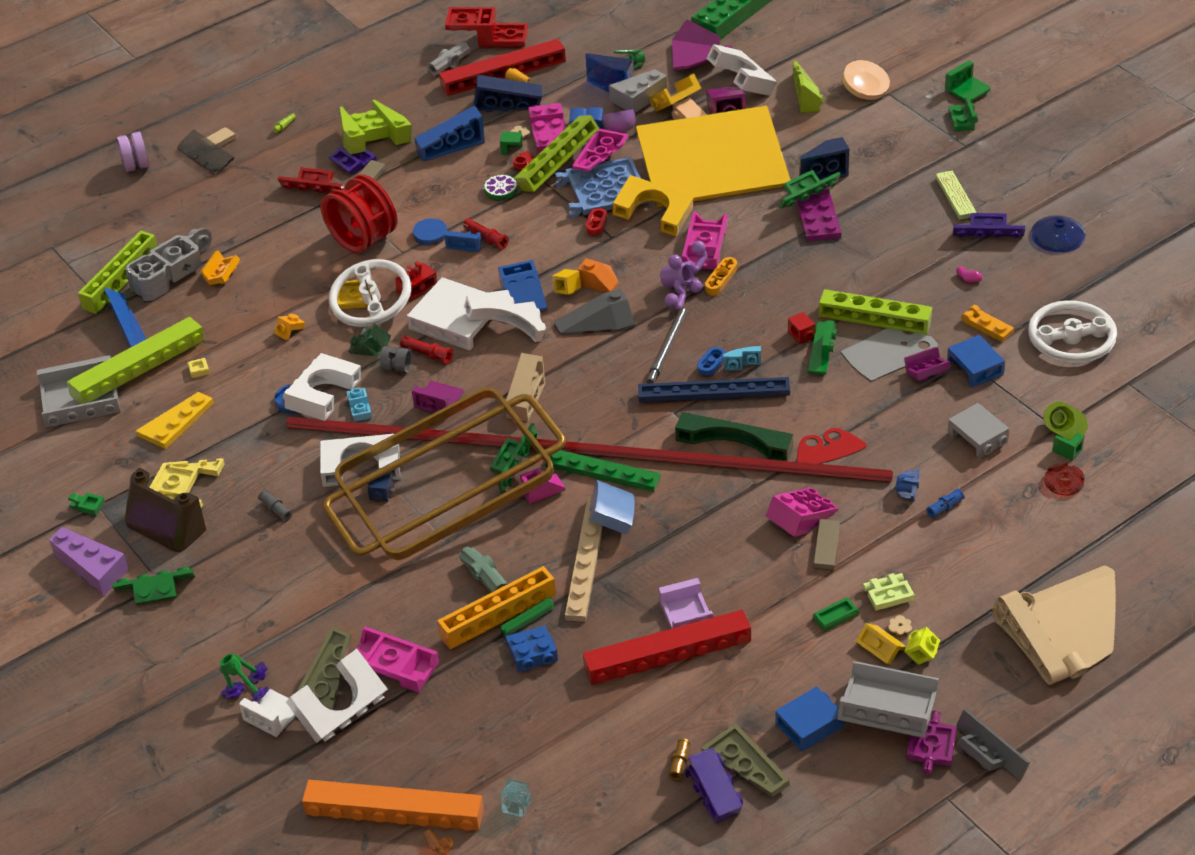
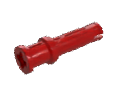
(490, 235)
(433, 351)

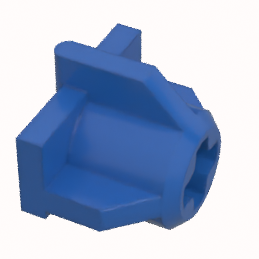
(908, 484)

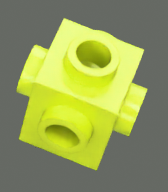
(922, 645)

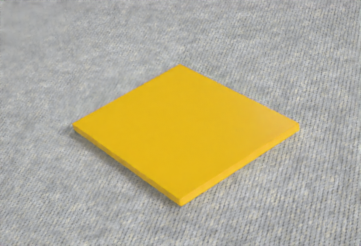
(714, 154)

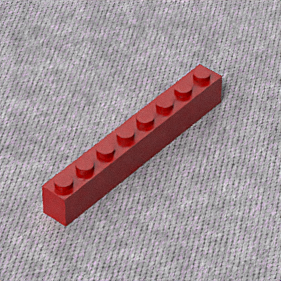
(524, 60)
(667, 647)

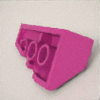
(599, 148)

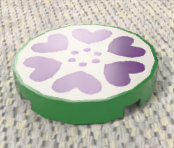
(500, 187)

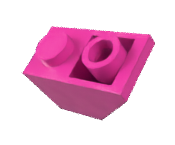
(547, 489)

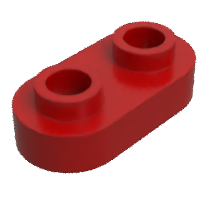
(596, 221)

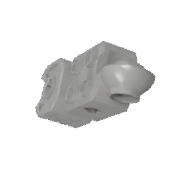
(169, 261)

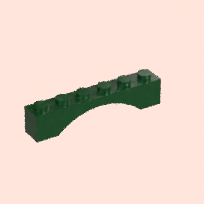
(699, 429)

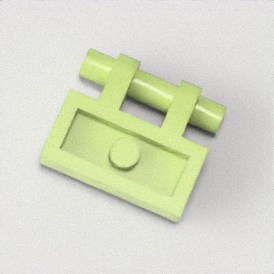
(888, 591)

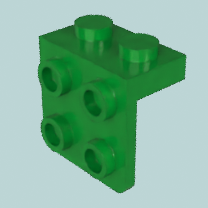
(963, 84)

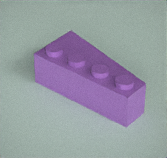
(89, 559)

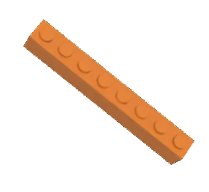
(393, 805)

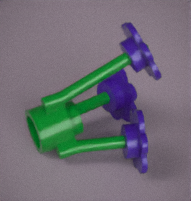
(231, 665)

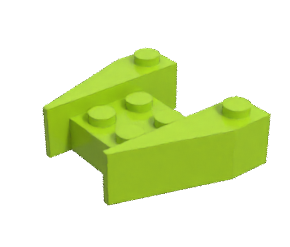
(373, 125)

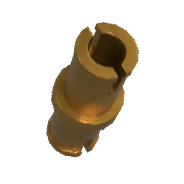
(679, 759)

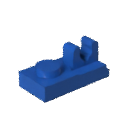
(462, 241)

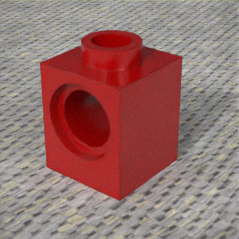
(801, 327)

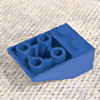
(522, 283)

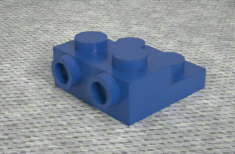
(532, 648)

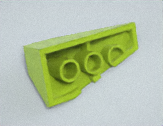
(807, 91)

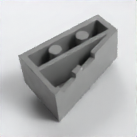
(635, 91)

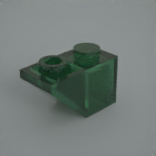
(369, 341)

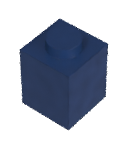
(381, 488)

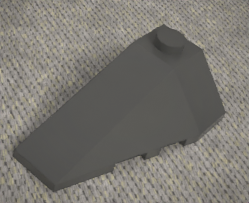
(605, 312)

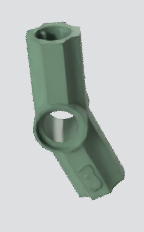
(482, 568)

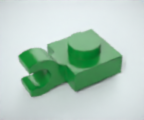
(87, 504)

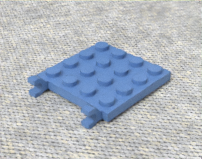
(598, 186)

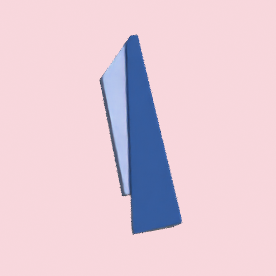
(125, 318)

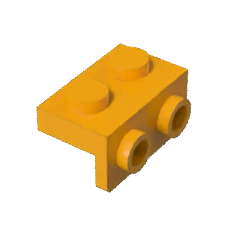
(219, 268)

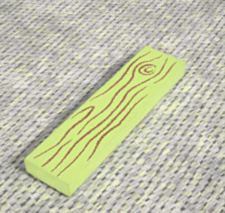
(955, 194)

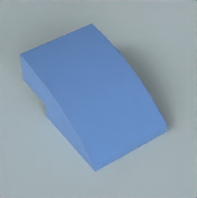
(612, 507)

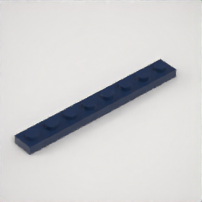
(714, 389)

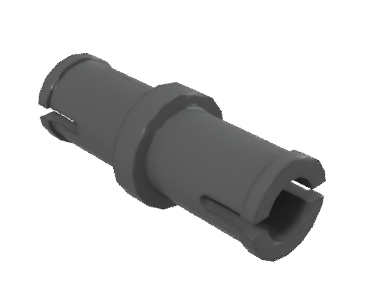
(275, 505)

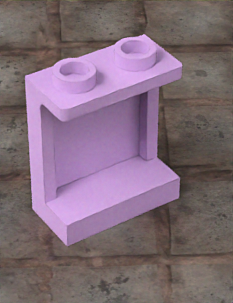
(683, 603)

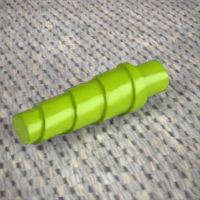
(281, 125)

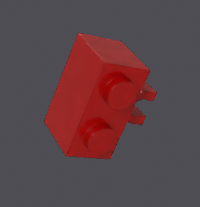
(421, 279)

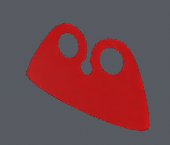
(836, 449)

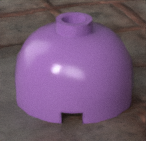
(619, 121)

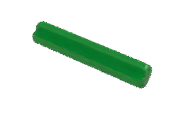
(527, 617)

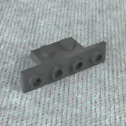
(988, 747)

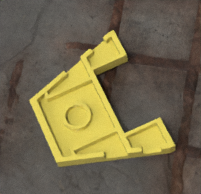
(179, 477)

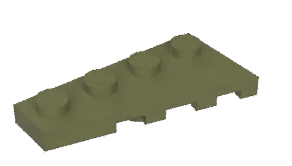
(323, 675)
(748, 760)

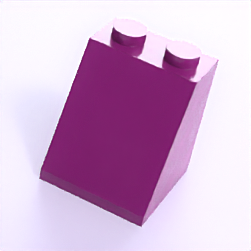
(725, 100)

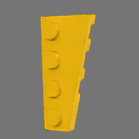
(171, 424)

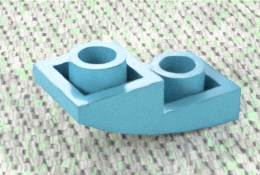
(744, 356)
(359, 404)

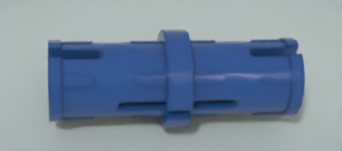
(936, 508)

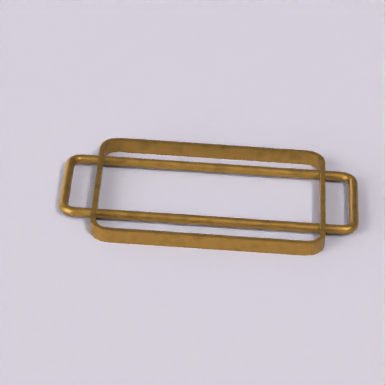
(467, 518)

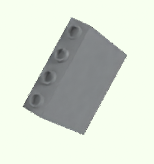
(60, 406)
(888, 699)

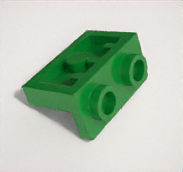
(963, 116)

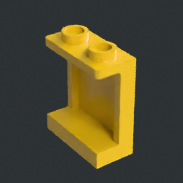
(684, 88)

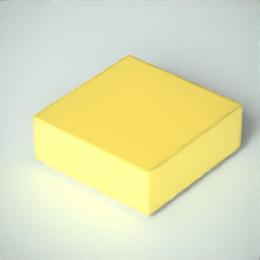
(198, 368)

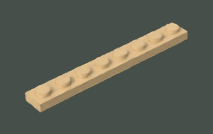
(584, 568)

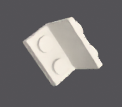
(268, 713)

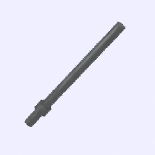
(656, 367)

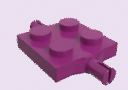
(935, 747)

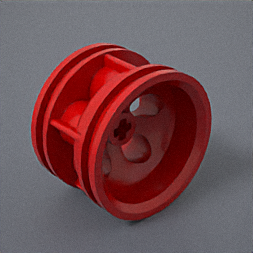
(359, 213)

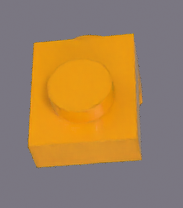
(286, 324)

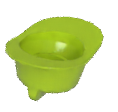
(1065, 420)

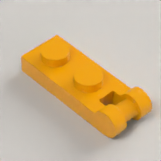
(987, 324)

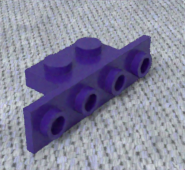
(989, 224)

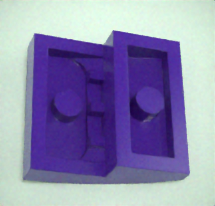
(354, 162)

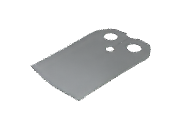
(884, 352)

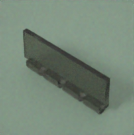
(205, 152)

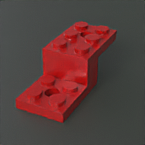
(485, 23)

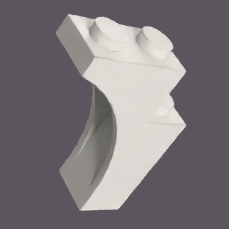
(501, 307)

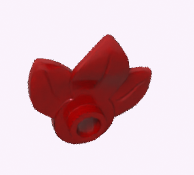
(522, 160)

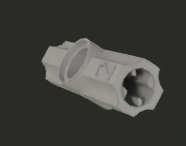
(448, 58)

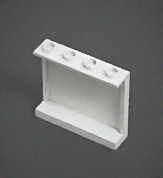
(443, 314)

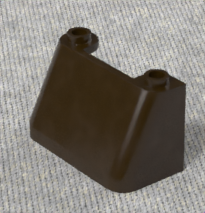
(164, 520)

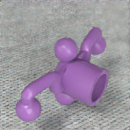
(680, 274)

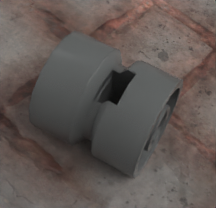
(393, 358)

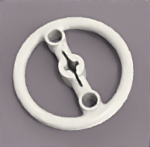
(375, 309)
(1072, 331)

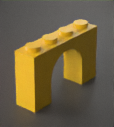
(639, 190)

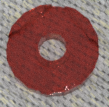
(1064, 487)

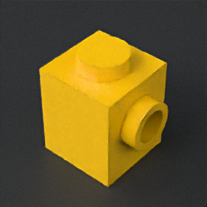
(566, 281)

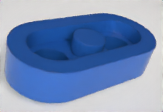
(711, 361)

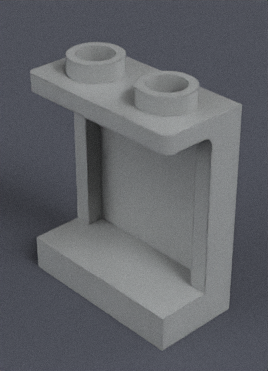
(979, 429)

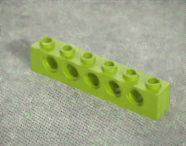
(556, 153)
(114, 274)
(875, 311)

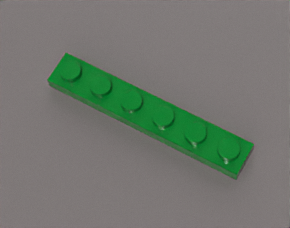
(605, 470)

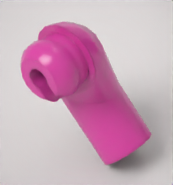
(968, 276)

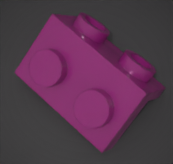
(925, 364)

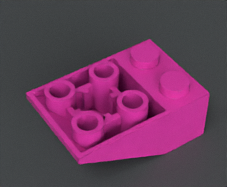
(799, 510)

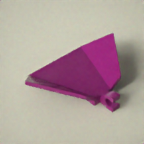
(692, 45)

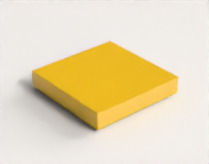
(350, 297)

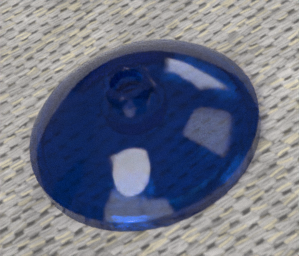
(1058, 233)

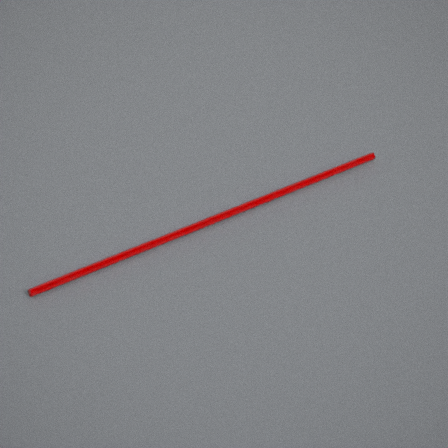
(608, 450)

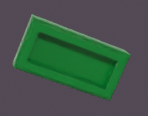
(835, 614)

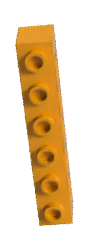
(496, 607)

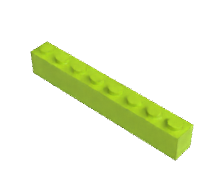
(135, 361)

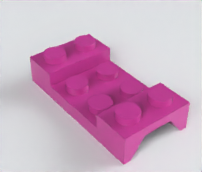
(546, 124)
(711, 234)
(397, 658)

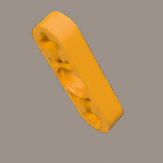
(721, 282)

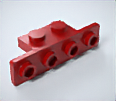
(311, 179)

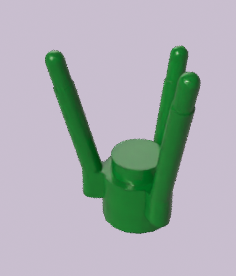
(637, 56)

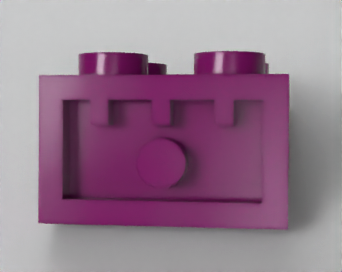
(435, 396)

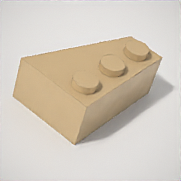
(529, 380)

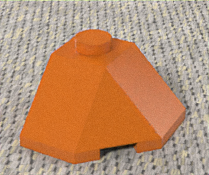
(597, 276)

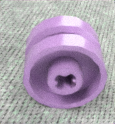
(131, 152)

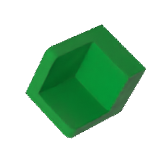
(510, 139)
(1068, 448)

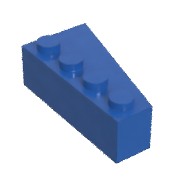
(452, 135)

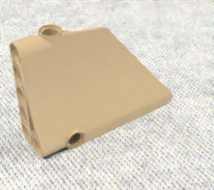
(1064, 625)

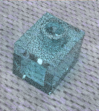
(515, 797)

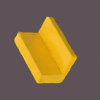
(879, 642)

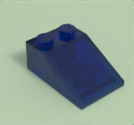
(607, 70)

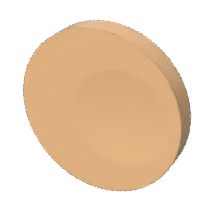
(865, 80)

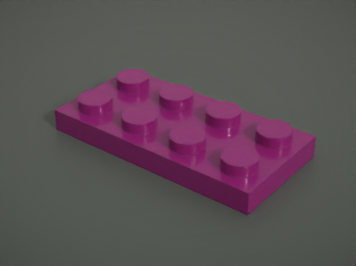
(819, 217)

